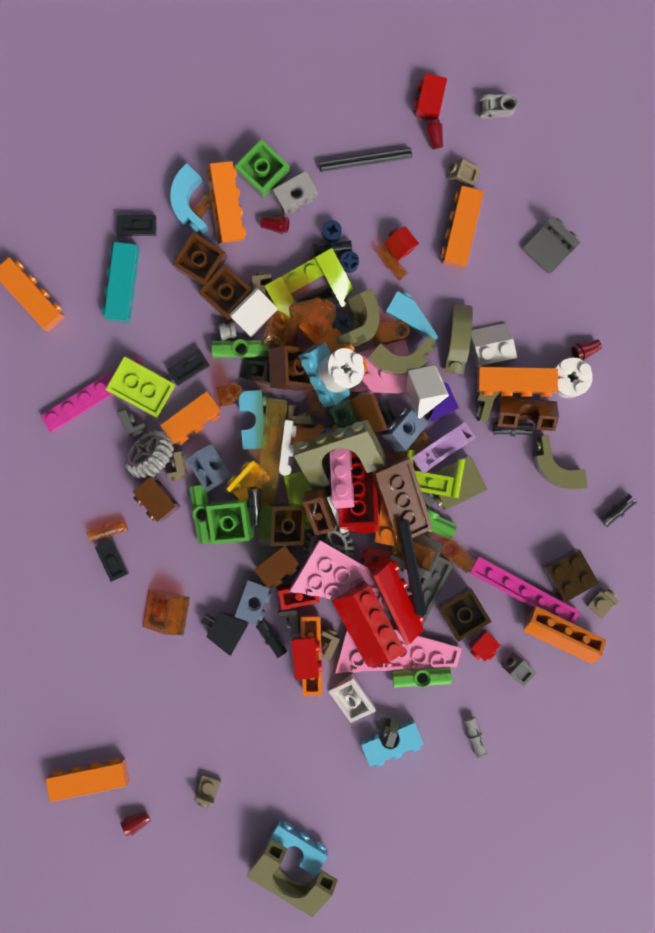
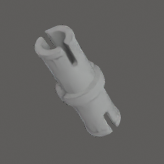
(475, 737)

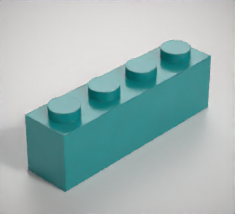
(121, 283)

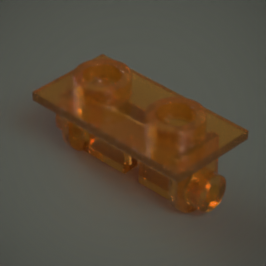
(419, 444)

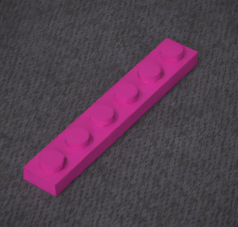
(80, 402)
(522, 590)

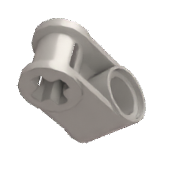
(496, 107)

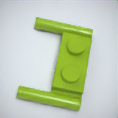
(440, 484)

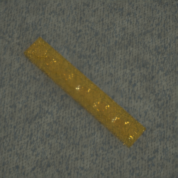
(271, 449)

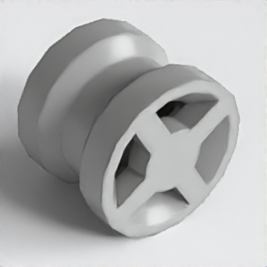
(228, 330)

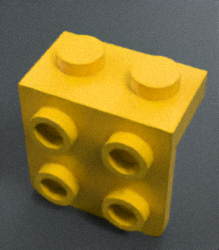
(246, 479)

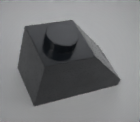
(255, 371)

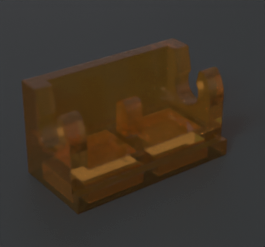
(424, 555)

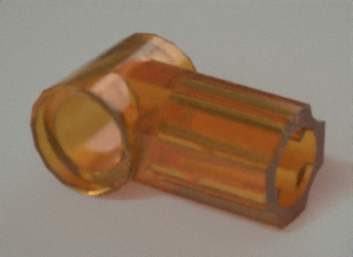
(228, 394)
(458, 556)

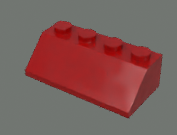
(365, 514)
(396, 599)
(368, 625)

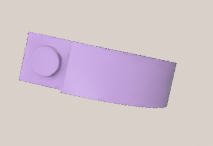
(443, 447)

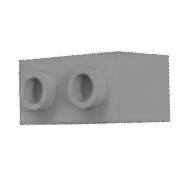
(299, 183)

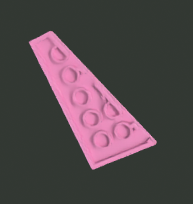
(379, 381)
(332, 573)
(419, 654)

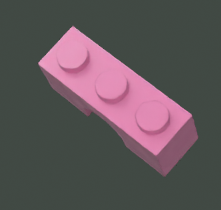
(341, 478)

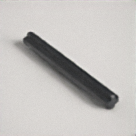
(365, 159)
(412, 567)

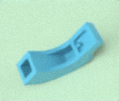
(182, 187)

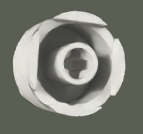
(341, 370)
(579, 371)

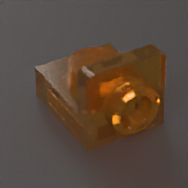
(314, 406)

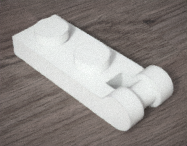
(287, 448)

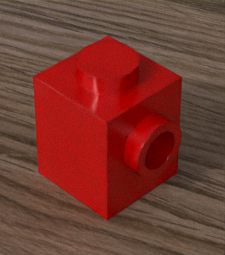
(401, 242)
(373, 555)
(484, 646)

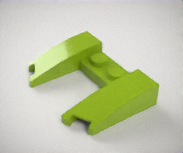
(323, 264)

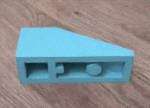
(406, 310)

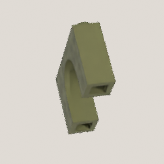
(356, 437)
(303, 895)

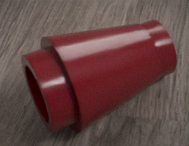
(434, 132)
(277, 224)
(586, 349)
(134, 823)

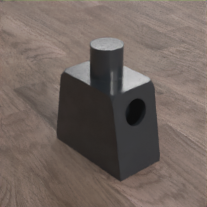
(225, 630)

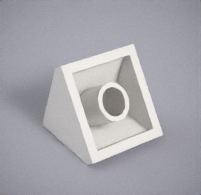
(253, 312)
(425, 389)
(352, 699)

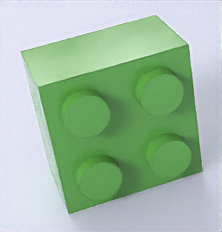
(262, 169)
(229, 521)

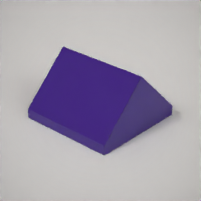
(445, 407)

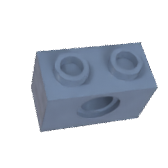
(402, 439)
(209, 468)
(245, 610)

